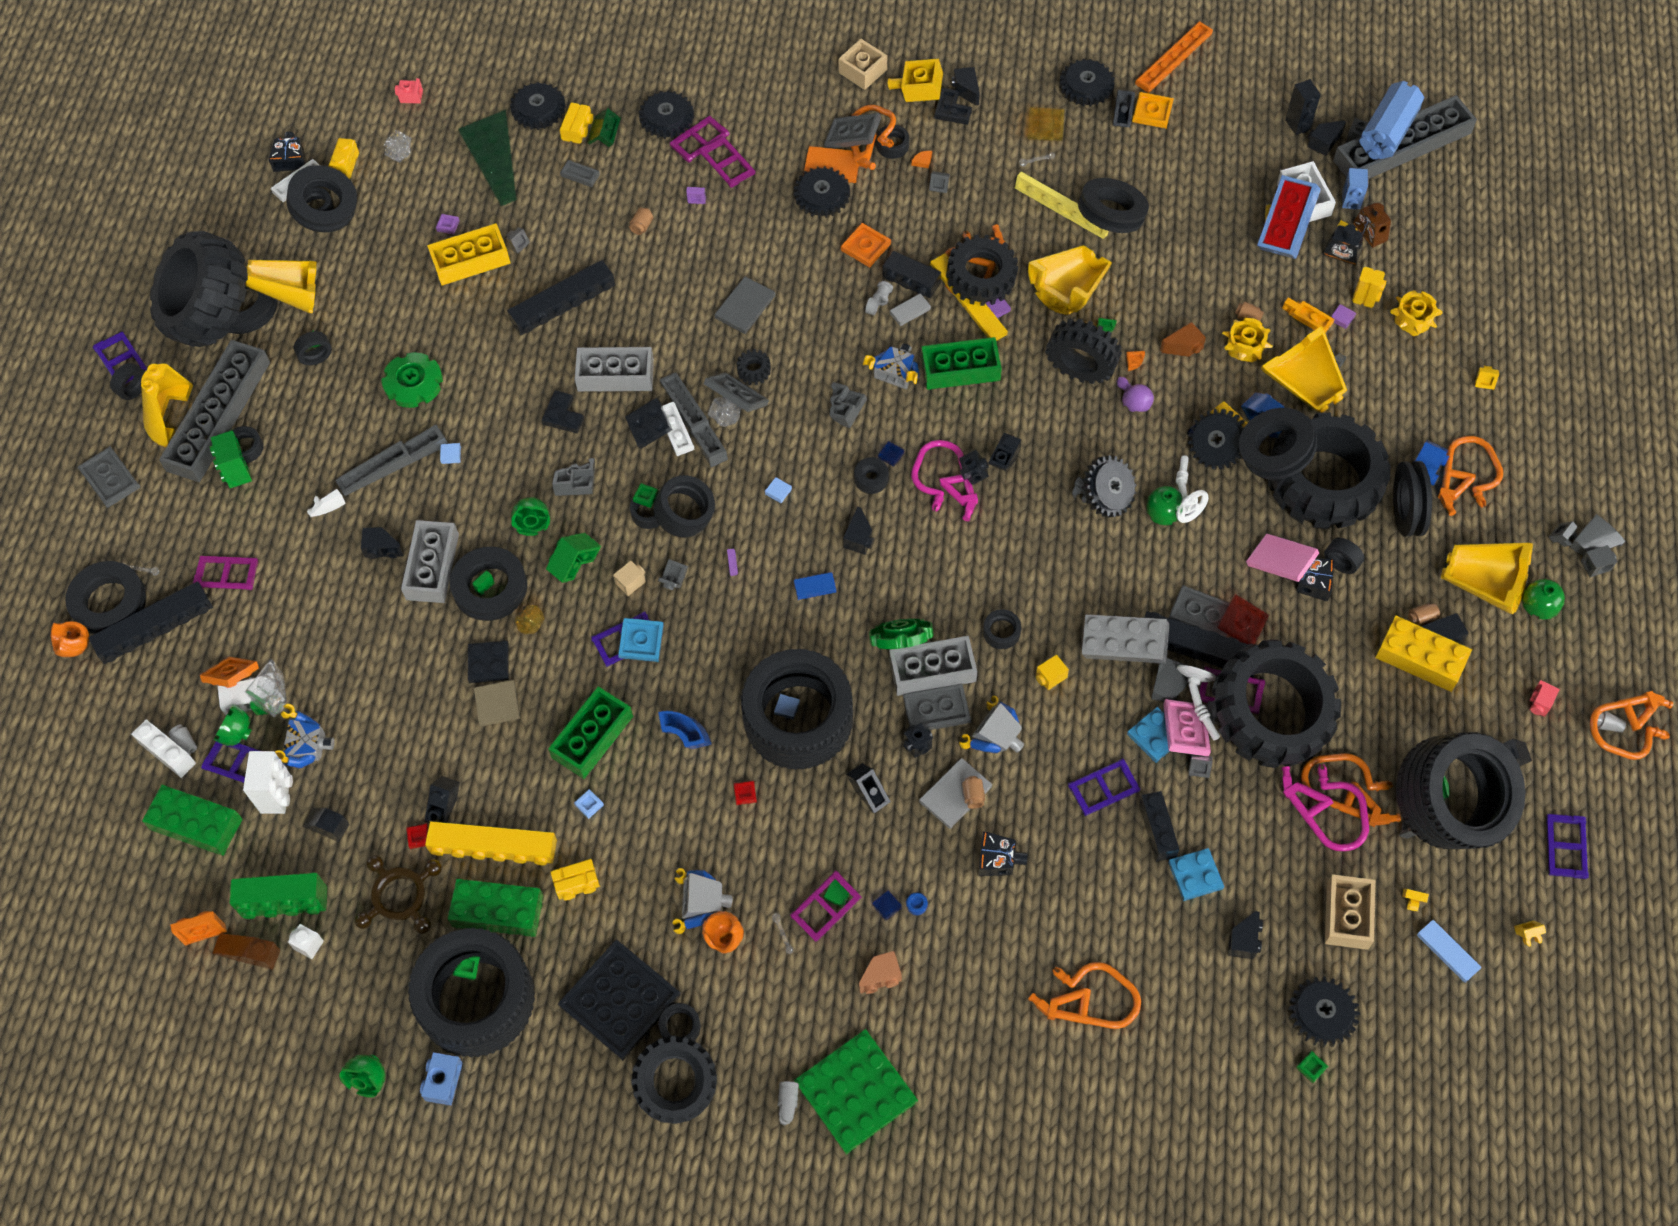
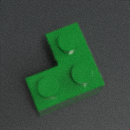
(229, 459)
(571, 554)

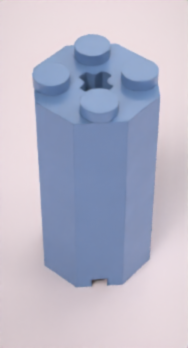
(1391, 120)

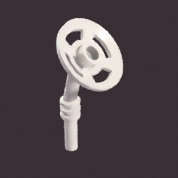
(1189, 502)
(1195, 676)

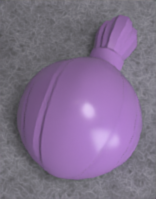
(1135, 397)

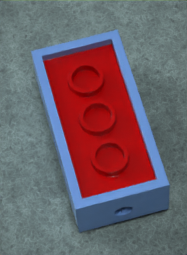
(1289, 217)

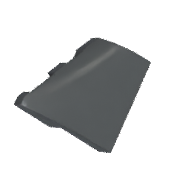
(845, 404)
(575, 479)
(1596, 535)
(1169, 681)

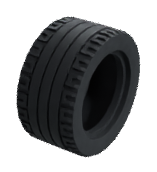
(789, 670)
(1498, 785)
(438, 964)

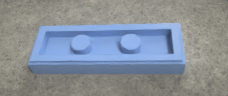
(1449, 951)

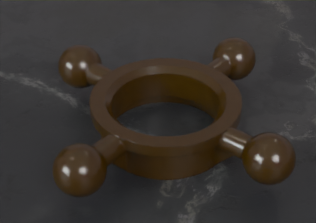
(375, 864)

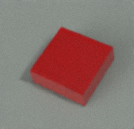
(745, 793)
(417, 835)

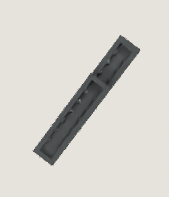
(694, 420)
(392, 459)

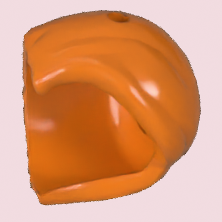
(69, 638)
(722, 931)

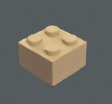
(862, 64)

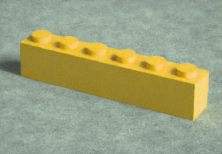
(491, 843)

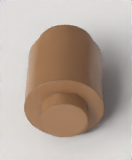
(641, 221)
(1248, 311)
(1424, 614)
(973, 792)

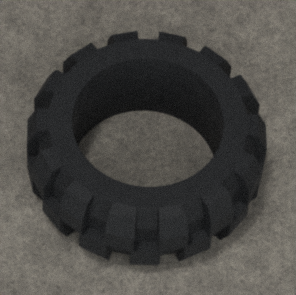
(198, 289)
(1327, 506)
(1309, 680)

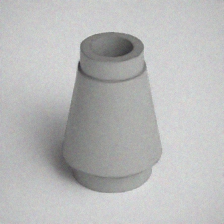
(1610, 722)
(182, 738)

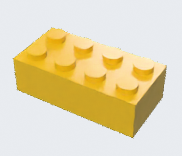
(469, 254)
(1423, 653)

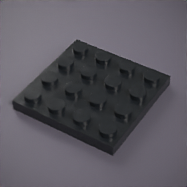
(619, 999)

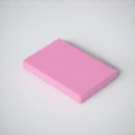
(1282, 557)
(1184, 729)

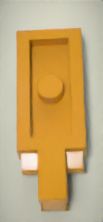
(1308, 314)

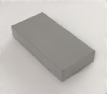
(910, 309)

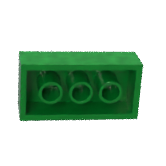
(961, 363)
(590, 732)
(192, 820)
(278, 895)
(496, 907)

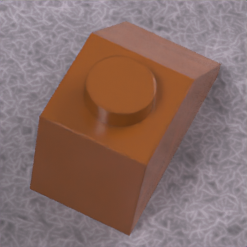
(1184, 341)

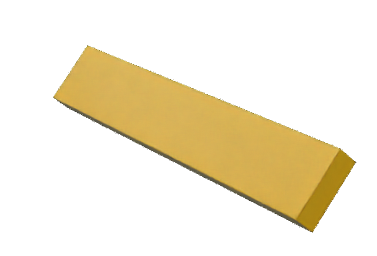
(980, 314)

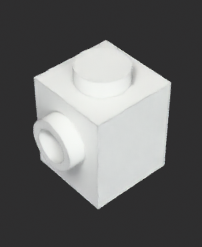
(305, 941)

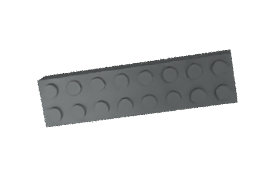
(1429, 131)
(214, 410)

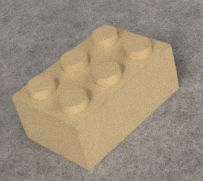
(1350, 912)

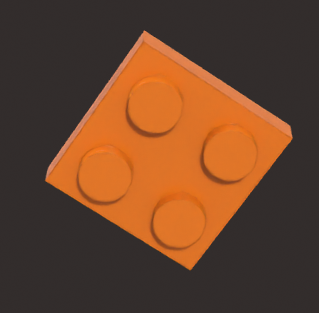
(866, 245)
(229, 672)
(198, 928)

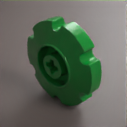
(412, 380)
(901, 633)

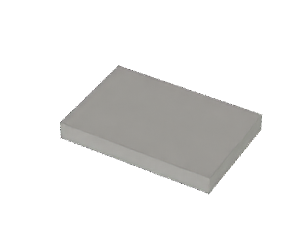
(946, 797)

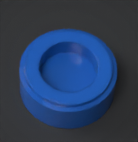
(916, 903)

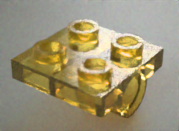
(1046, 124)

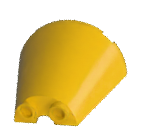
(1067, 278)
(285, 281)
(1309, 372)
(159, 386)
(1491, 572)

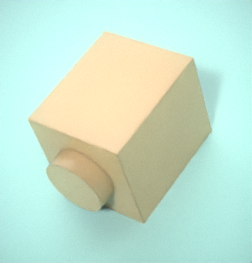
(629, 578)

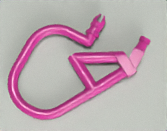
(969, 500)
(1325, 801)

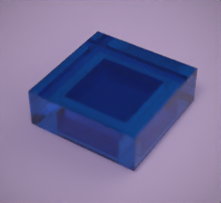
(891, 454)
(886, 905)

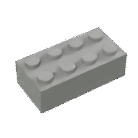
(614, 369)
(430, 561)
(1125, 638)
(933, 665)

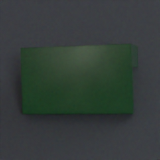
(604, 127)

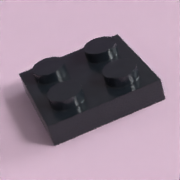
(648, 423)
(488, 662)

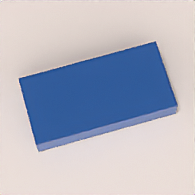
(815, 586)

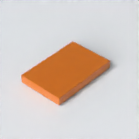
(835, 158)

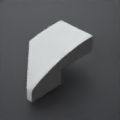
(327, 504)

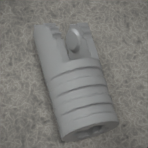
(787, 1101)

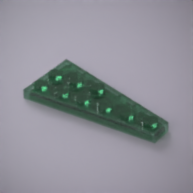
(491, 150)

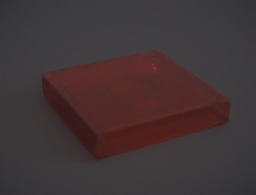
(1243, 620)

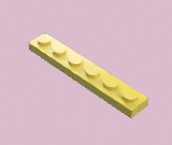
(1056, 202)

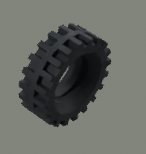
(977, 288)
(1090, 340)
(643, 1083)

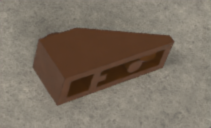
(247, 950)

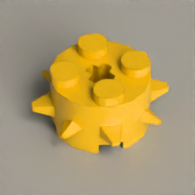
(1416, 312)
(1247, 340)

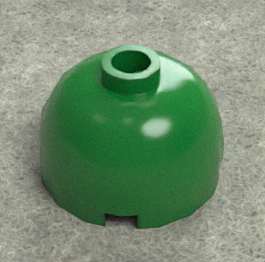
(1163, 505)
(530, 516)
(1543, 598)
(234, 727)
(364, 1074)

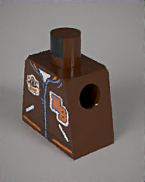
(1373, 224)

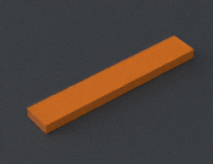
(1173, 57)

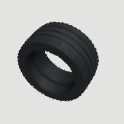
(697, 491)

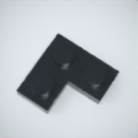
(949, 110)
(558, 414)

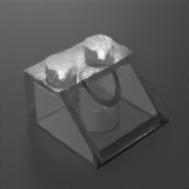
(268, 689)

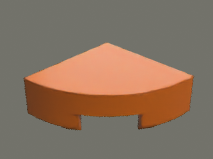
(922, 159)
(1134, 359)

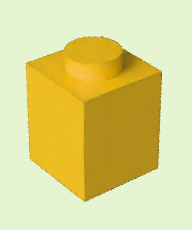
(1051, 672)

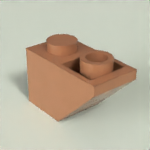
(881, 972)

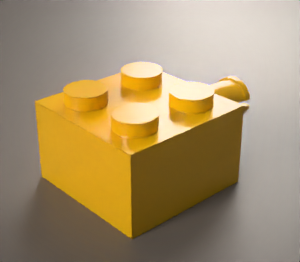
(920, 80)

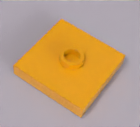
(1152, 110)

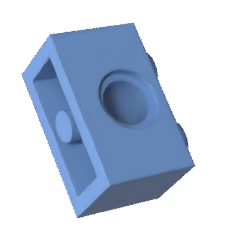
(1355, 188)
(441, 1092)

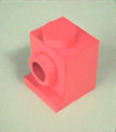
(409, 91)
(1543, 698)

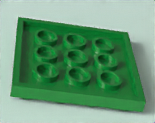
(856, 1091)

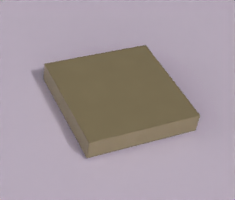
(496, 703)

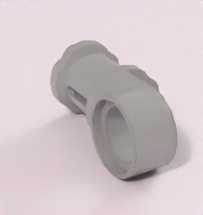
(879, 297)

